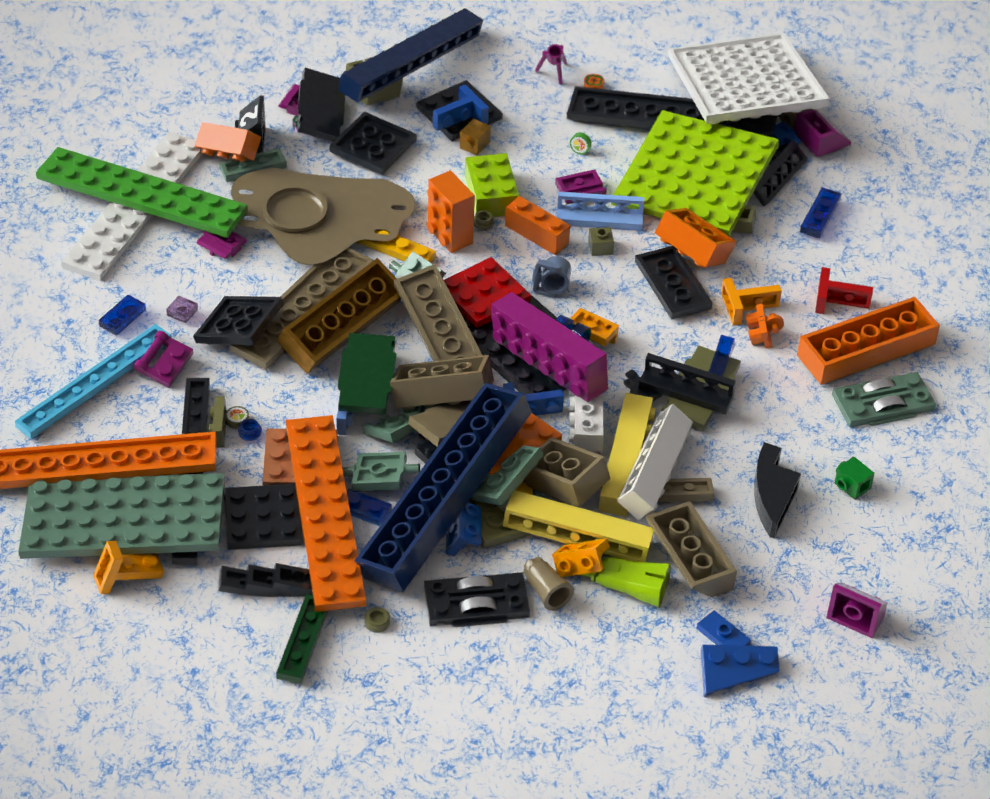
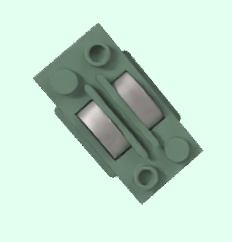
(884, 400)

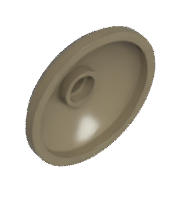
(289, 190)

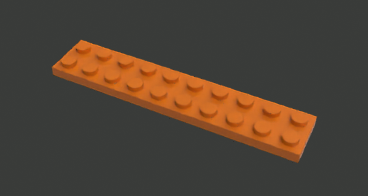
(109, 459)
(325, 514)

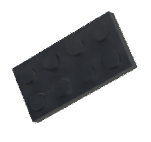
(673, 282)

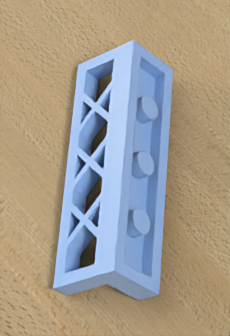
(600, 215)

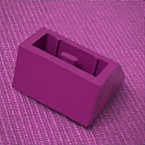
(819, 133)

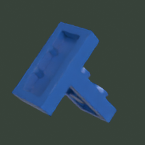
(467, 106)
(543, 402)

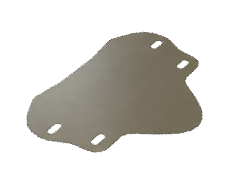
(353, 211)

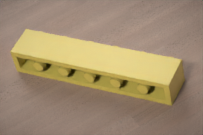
(627, 444)
(575, 525)

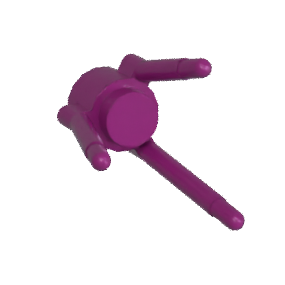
(555, 56)

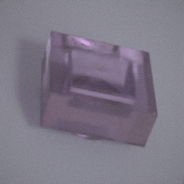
(182, 309)

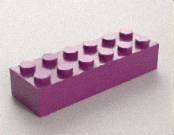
(550, 347)

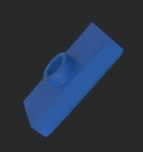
(721, 631)

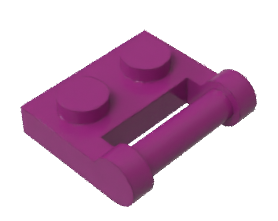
(169, 364)

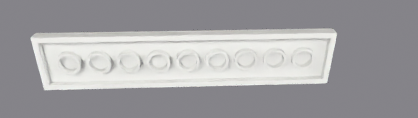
(119, 224)

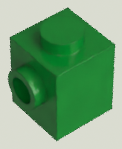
(854, 477)

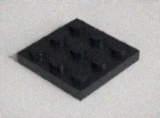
(449, 96)
(373, 143)
(238, 320)
(262, 516)

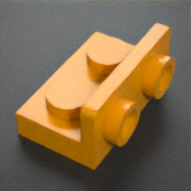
(602, 330)
(580, 557)

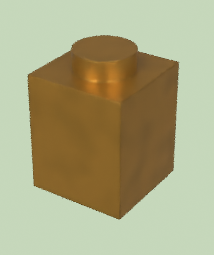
(475, 136)

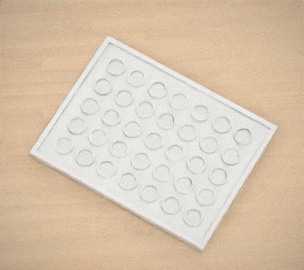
(747, 78)

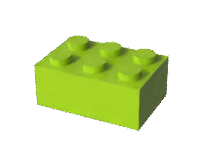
(491, 182)

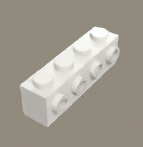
(587, 423)

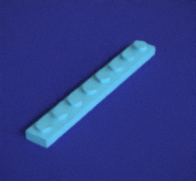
(86, 385)

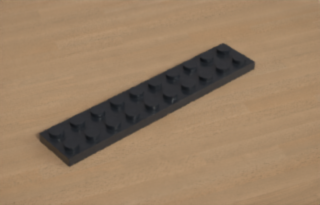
(643, 110)

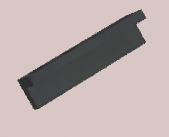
(781, 154)
(687, 387)

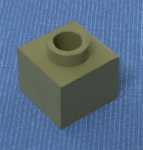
(746, 221)
(601, 241)

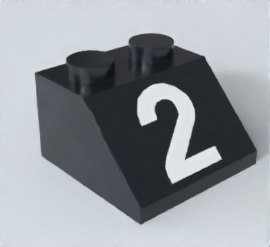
(253, 119)

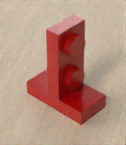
(841, 293)

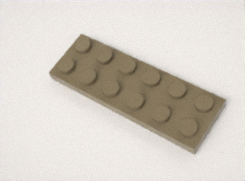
(436, 315)

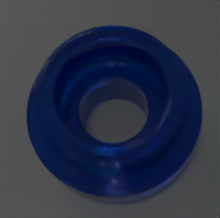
(249, 430)

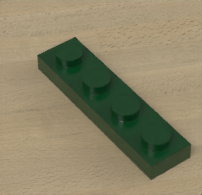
(301, 642)

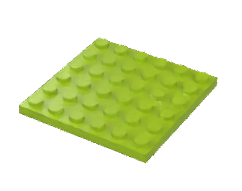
(697, 168)

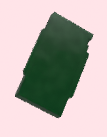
(366, 373)

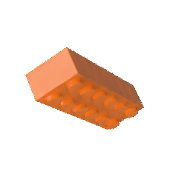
(867, 340)

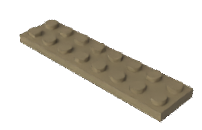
(299, 298)

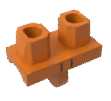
(772, 323)

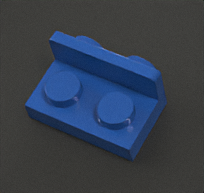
(464, 530)

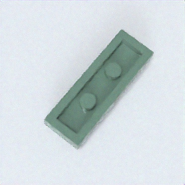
(234, 169)

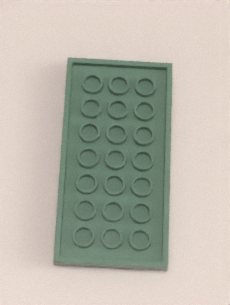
(136, 512)

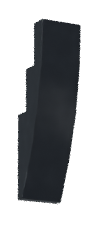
(266, 582)

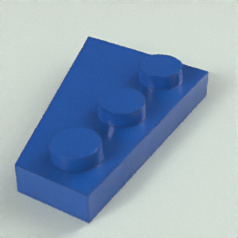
(735, 664)

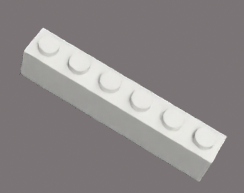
(655, 462)

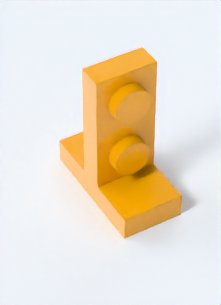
(746, 299)
(120, 566)

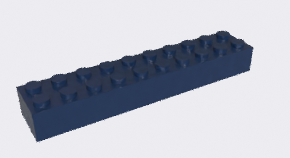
(443, 487)

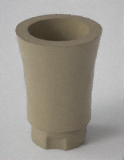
(548, 584)

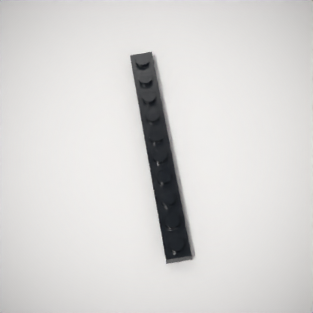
(194, 421)

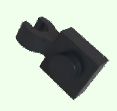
(633, 384)

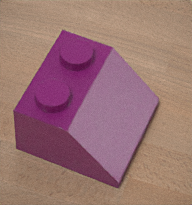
(856, 609)

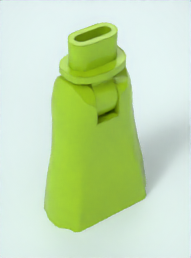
(638, 579)

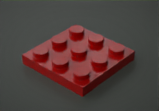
(480, 287)

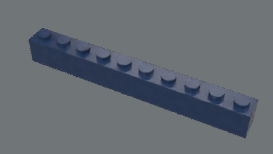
(410, 55)

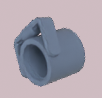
(554, 276)

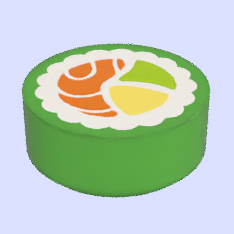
(580, 143)

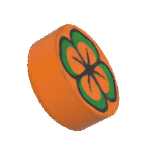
(594, 81)

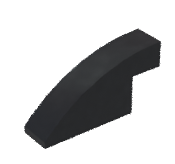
(773, 488)

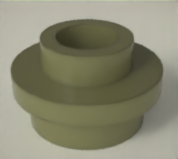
(483, 220)

